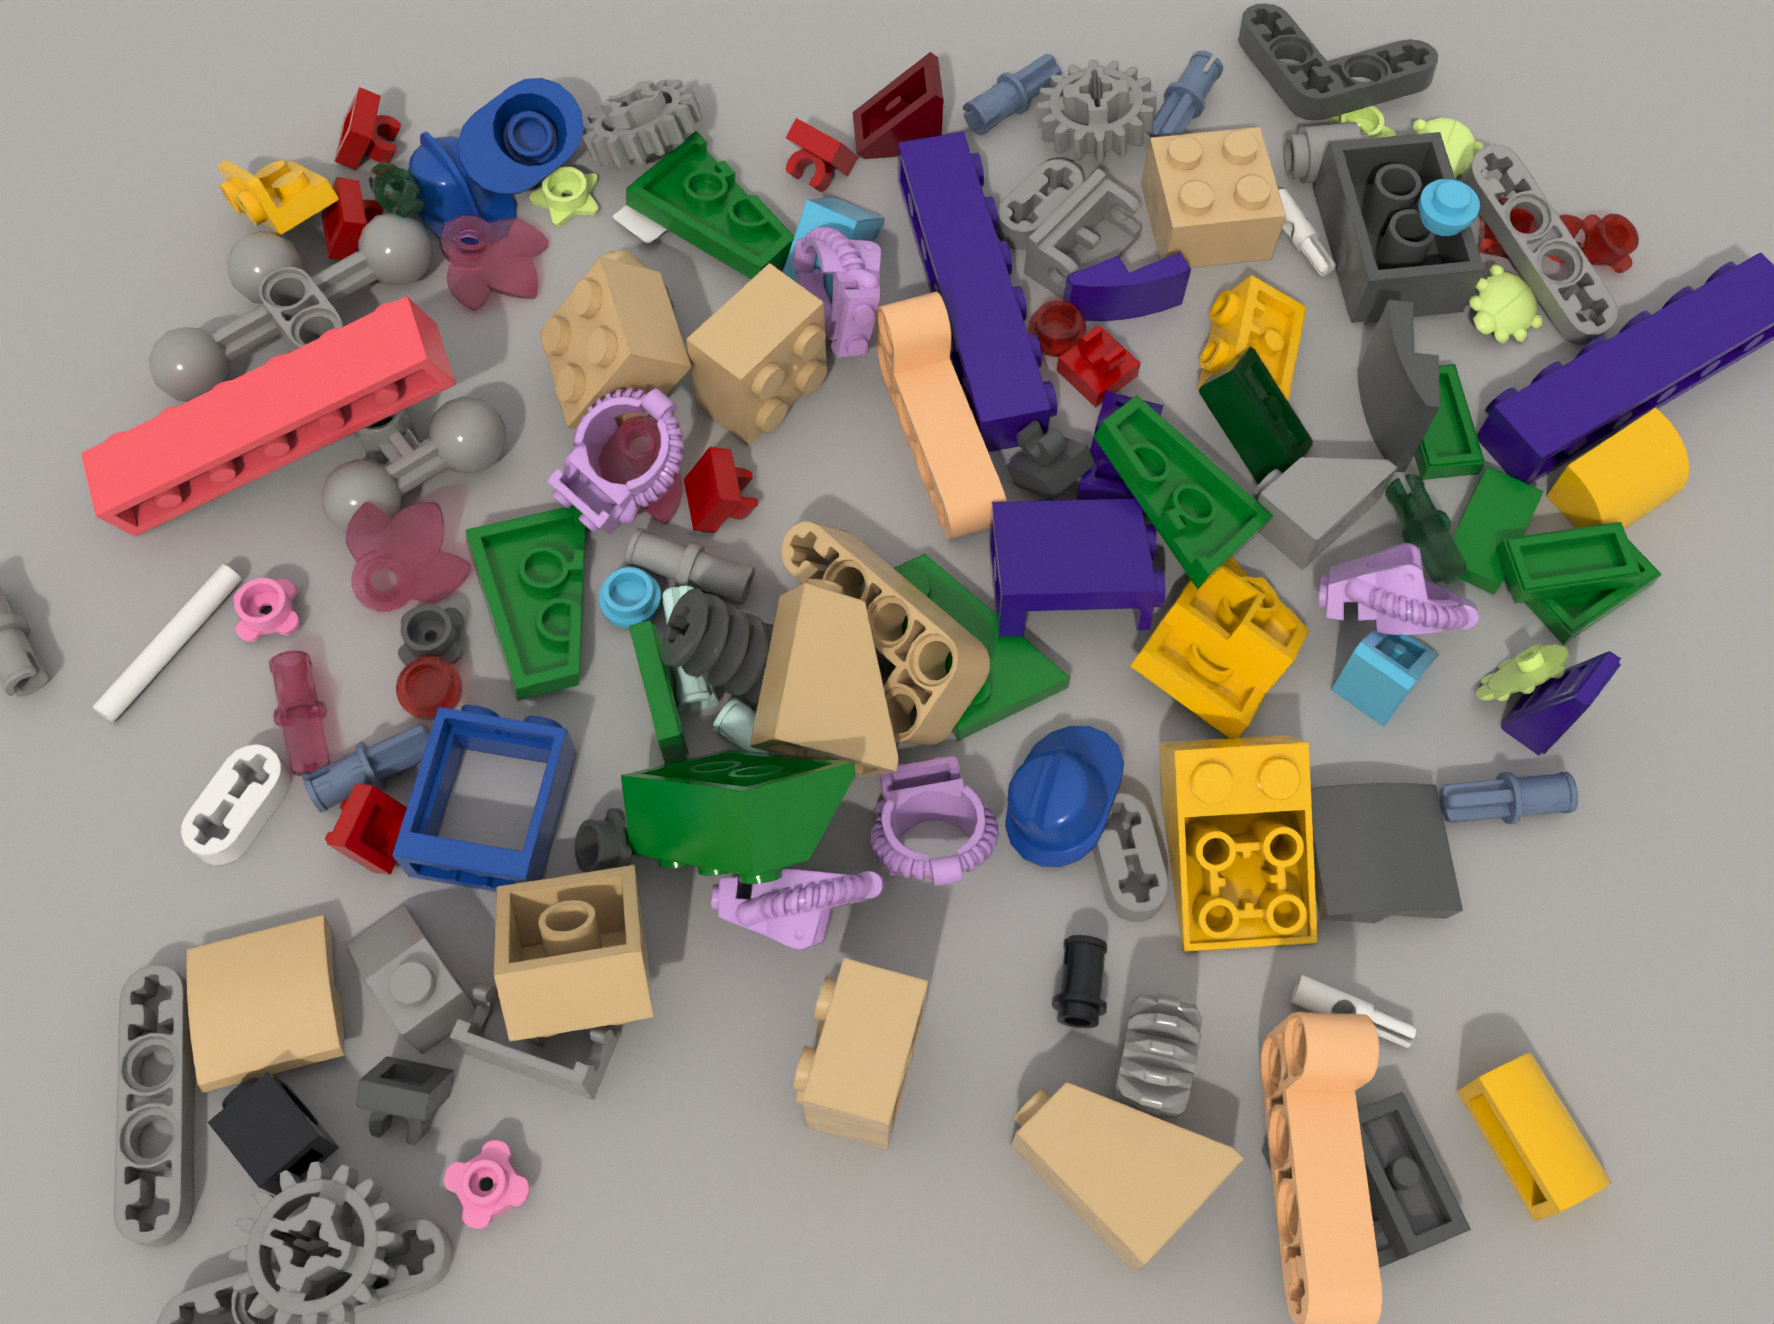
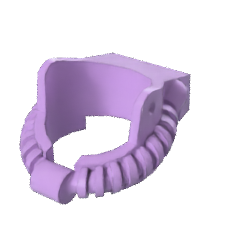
(855, 285)
(582, 485)
(1395, 594)
(924, 793)
(795, 906)

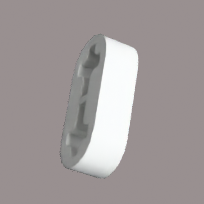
(235, 804)

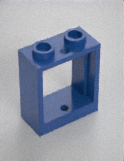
(468, 863)

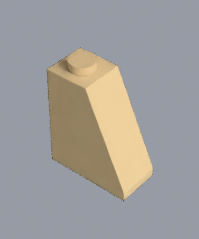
(824, 683)
(1120, 1167)

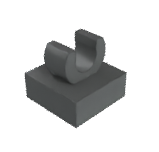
(1048, 461)
(405, 1091)

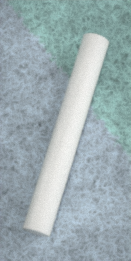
(167, 643)

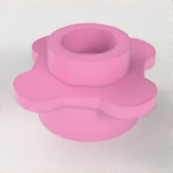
(257, 596)
(507, 1189)

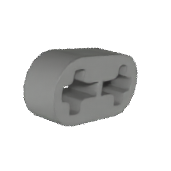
(1032, 197)
(1142, 853)

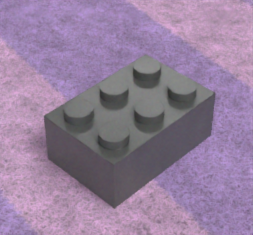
(1376, 233)

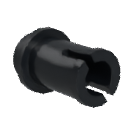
(1081, 982)

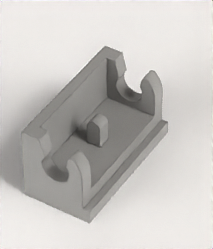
(1082, 233)
(565, 1060)

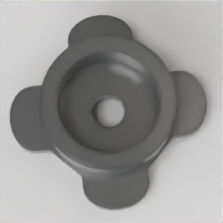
(426, 620)
(603, 843)

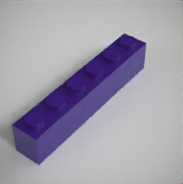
(971, 273)
(1633, 372)

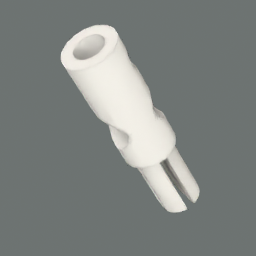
(1305, 236)
(1321, 998)

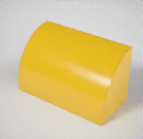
(1624, 475)
(1534, 1137)

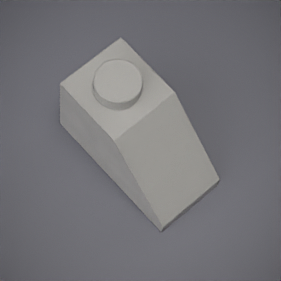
(1319, 502)
(411, 979)

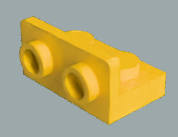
(277, 195)
(1258, 318)

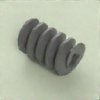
(717, 644)

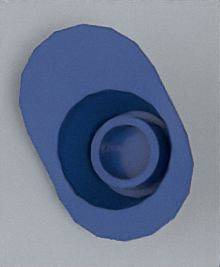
(520, 136)
(449, 190)
(1063, 795)

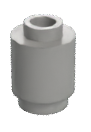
(1307, 148)

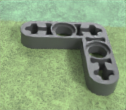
(1325, 88)

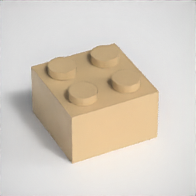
(1213, 197)
(613, 336)
(759, 354)
(571, 953)
(863, 1052)

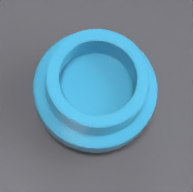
(1448, 206)
(629, 597)

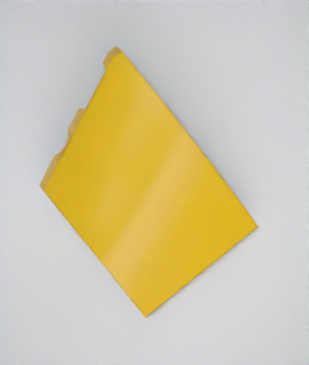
(1222, 647)

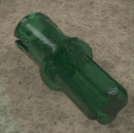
(395, 189)
(1426, 529)

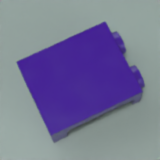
(1072, 560)

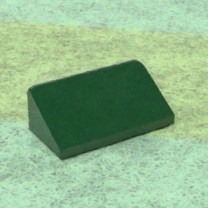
(1255, 415)

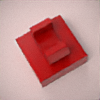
(362, 131)
(819, 150)
(347, 218)
(1097, 365)
(715, 490)
(368, 828)

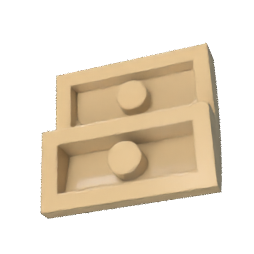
(263, 1003)

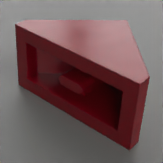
(901, 111)

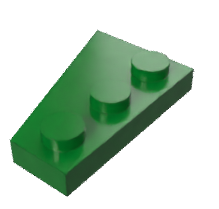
(707, 208)
(1180, 489)
(534, 595)
(1017, 671)

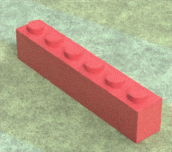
(268, 417)

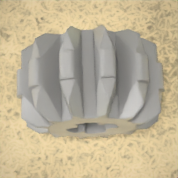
(1158, 1055)

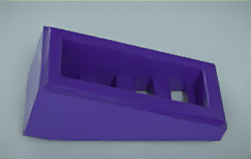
(1556, 705)

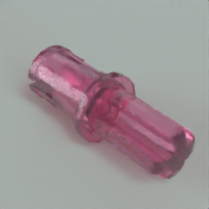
(299, 711)

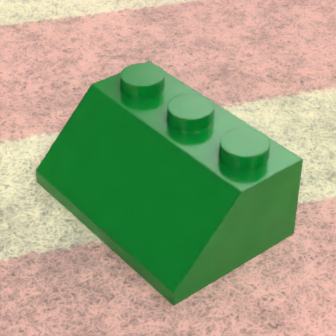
(734, 811)

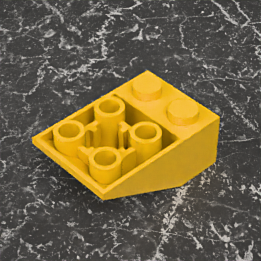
(1240, 841)

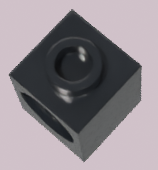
(271, 1131)

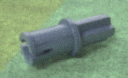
(1009, 94)
(1186, 97)
(366, 766)
(1509, 797)

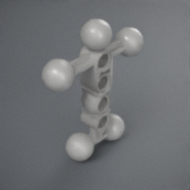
(299, 308)

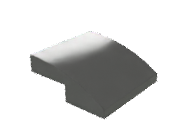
(1398, 386)
(1381, 853)
(1405, 1183)

